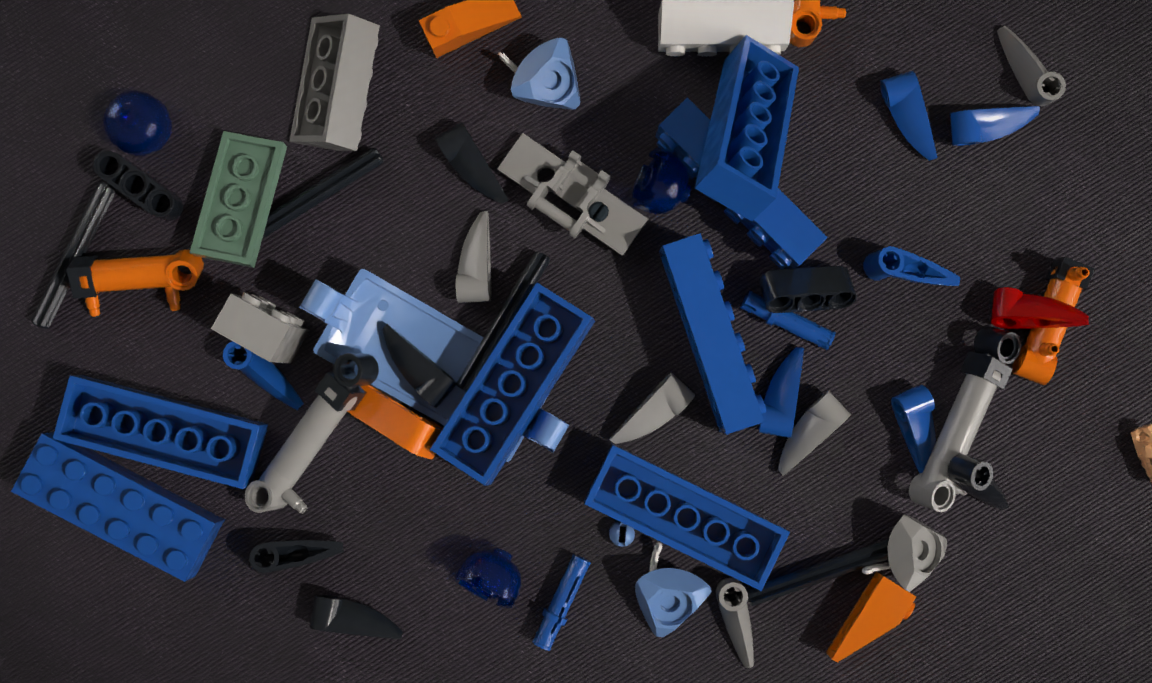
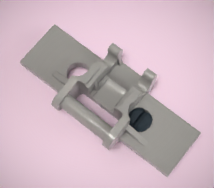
(578, 185)

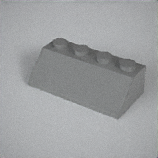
(335, 82)

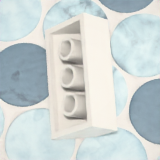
(722, 24)

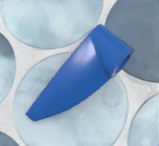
(908, 109)
(985, 125)
(908, 267)
(263, 374)
(783, 396)
(916, 422)

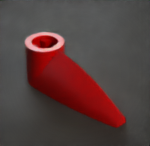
(1027, 311)

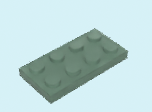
(238, 199)

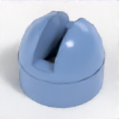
(615, 531)

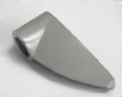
(1030, 70)
(474, 267)
(658, 407)
(812, 429)
(737, 619)

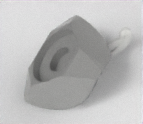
(912, 552)

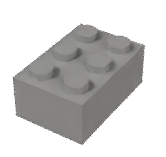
(261, 328)

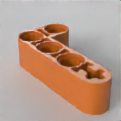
(397, 422)

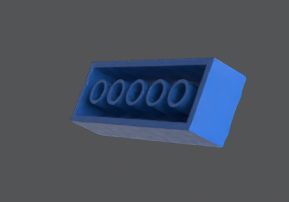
(748, 129)
(779, 227)
(711, 334)
(512, 385)
(160, 431)
(118, 506)
(686, 517)

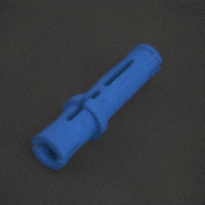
(789, 321)
(561, 602)

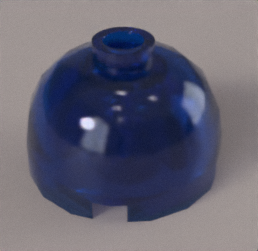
(137, 123)
(661, 184)
(491, 576)

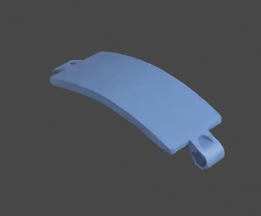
(357, 325)

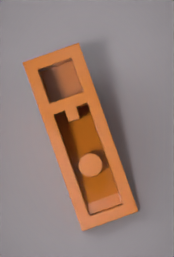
(466, 22)
(875, 613)

